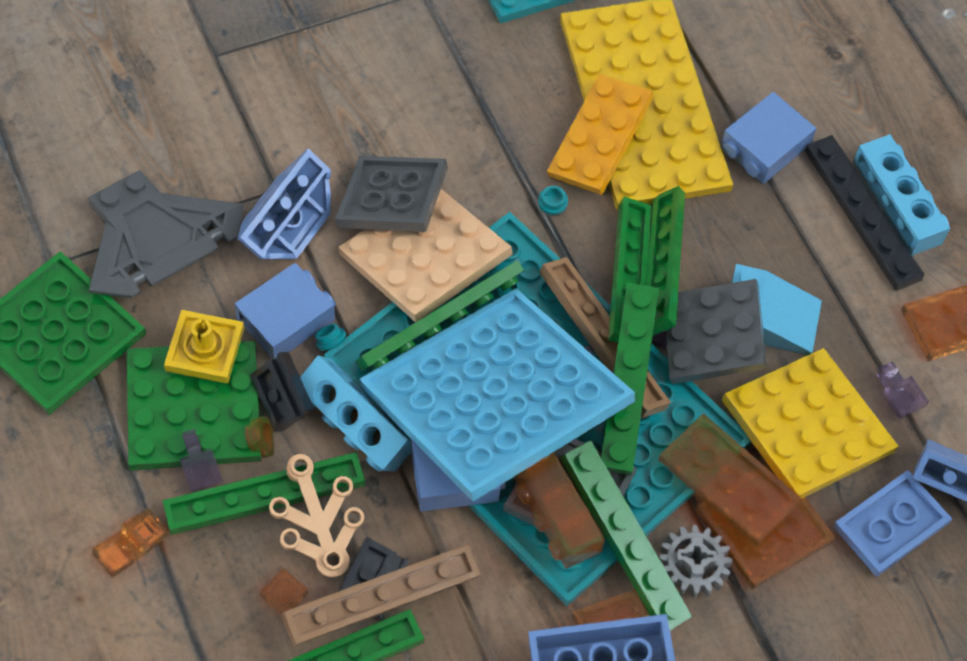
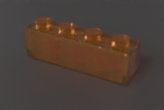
(559, 512)

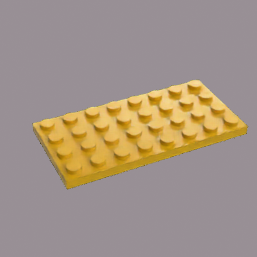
(676, 135)

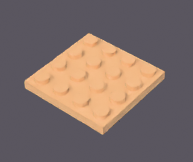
(431, 266)

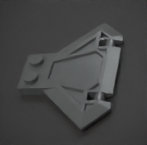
(154, 234)

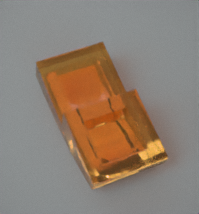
(130, 544)

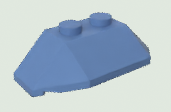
(289, 210)

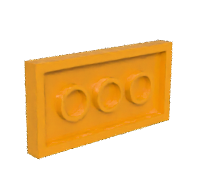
(600, 134)

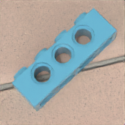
(873, 163)
(394, 443)

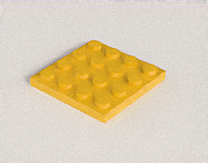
(809, 423)

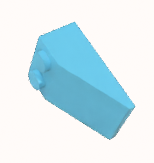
(787, 311)

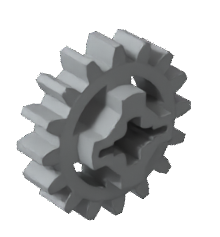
(708, 556)

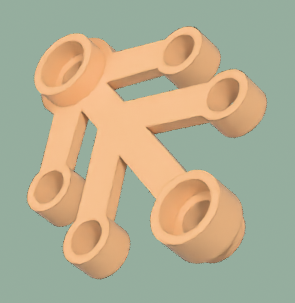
(318, 521)

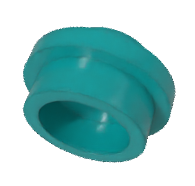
(553, 200)
(329, 337)

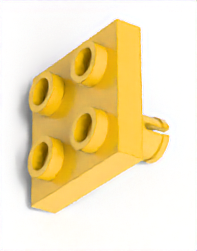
(204, 346)

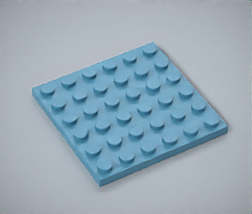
(496, 393)

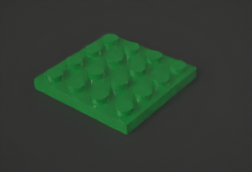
(60, 333)
(171, 403)

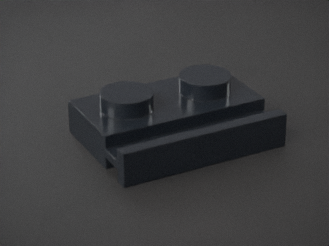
(281, 391)
(372, 562)

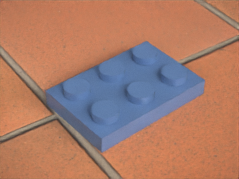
(892, 523)

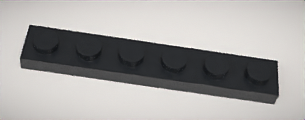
(864, 213)

